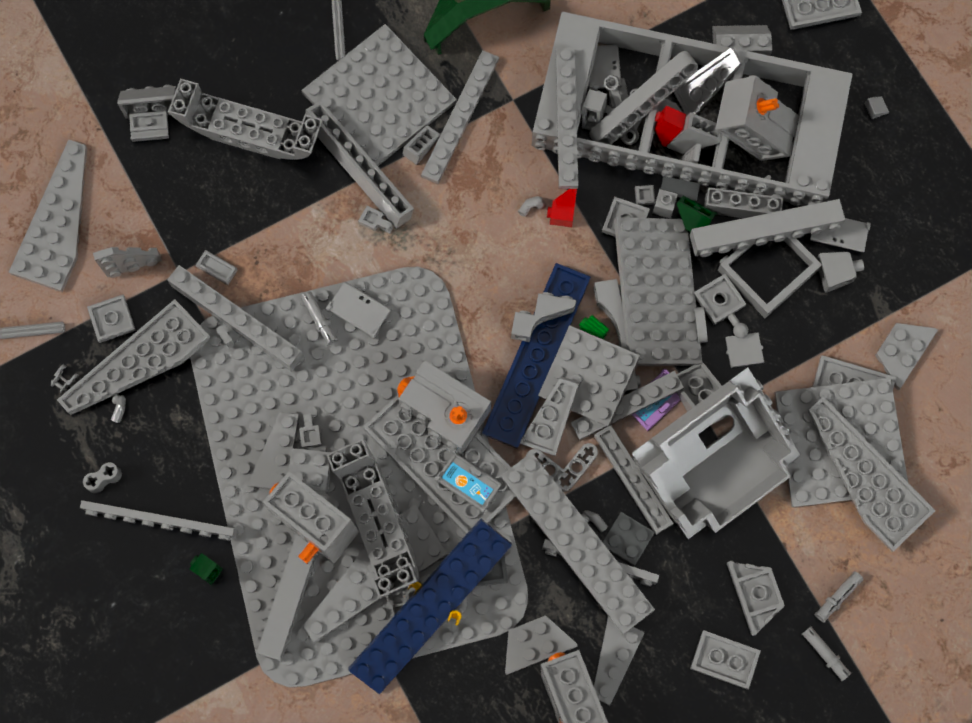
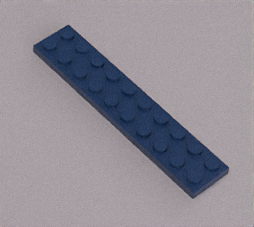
(532, 363)
(430, 606)

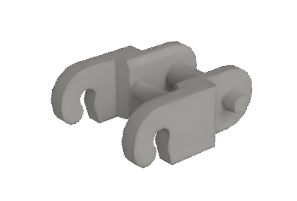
(69, 383)
(391, 606)

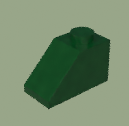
(694, 214)
(205, 568)

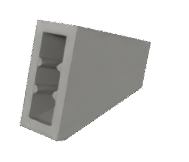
(695, 131)

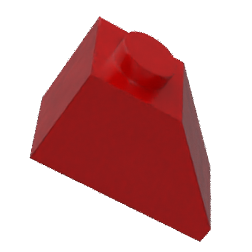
(669, 124)
(563, 209)

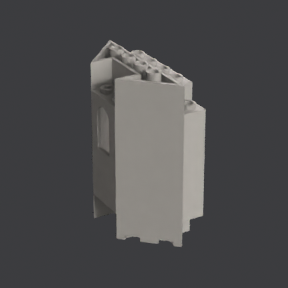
(730, 475)

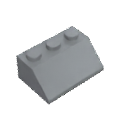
(748, 38)
(146, 100)

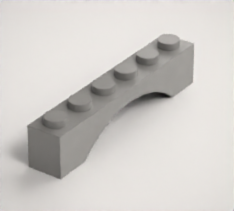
(609, 301)

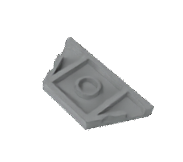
(903, 350)
(757, 593)
(535, 643)

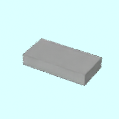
(216, 267)

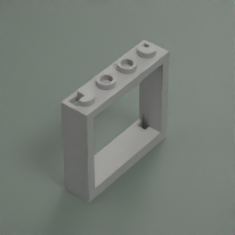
(743, 288)

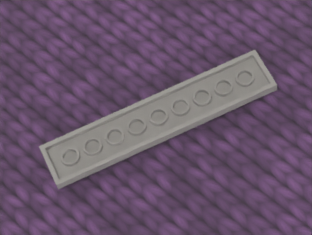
(577, 543)

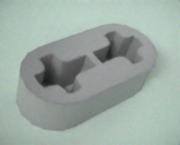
(700, 324)

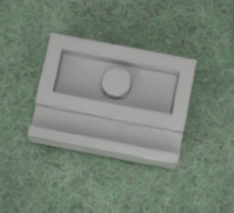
(149, 126)

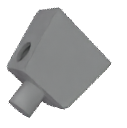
(838, 269)

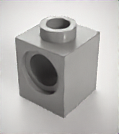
(665, 203)

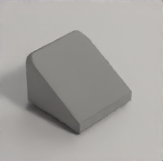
(876, 107)

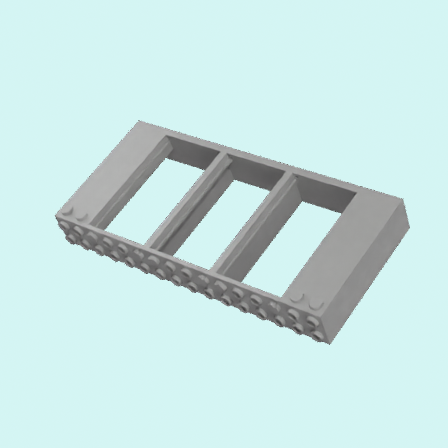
(815, 137)

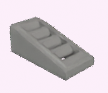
(415, 154)
(692, 154)

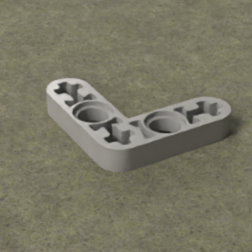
(560, 473)

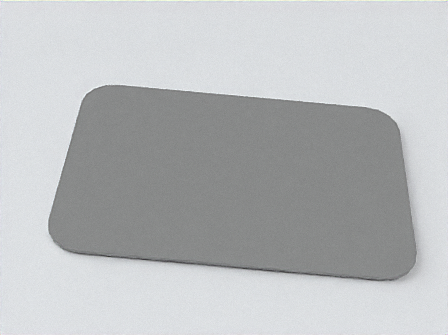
(343, 391)

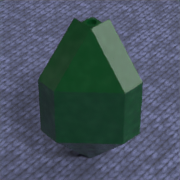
(453, 13)

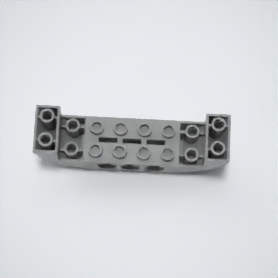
(243, 125)
(375, 517)

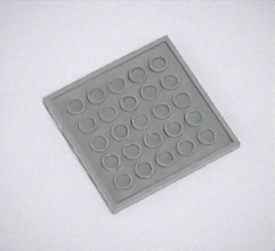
(381, 94)
(866, 406)

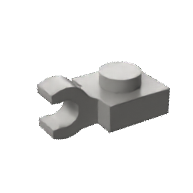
(373, 219)
(309, 434)

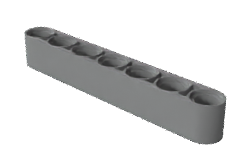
(644, 99)

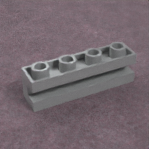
(741, 203)

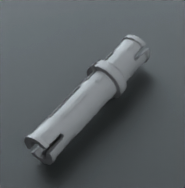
(322, 324)
(833, 603)
(826, 653)

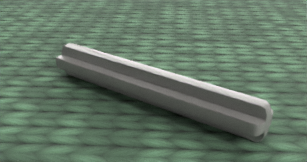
(338, 29)
(32, 330)

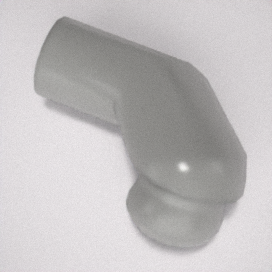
(530, 203)
(120, 402)
(596, 519)

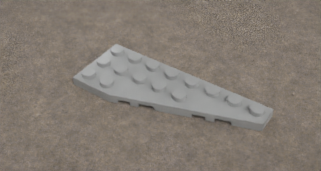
(53, 235)
(150, 351)
(878, 491)
(356, 588)

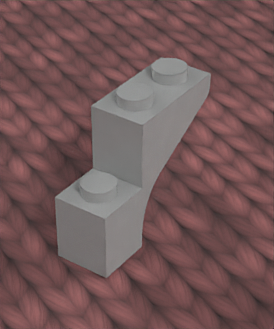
(547, 308)

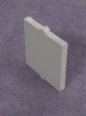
(744, 350)

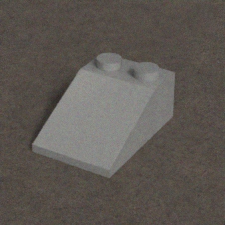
(697, 385)

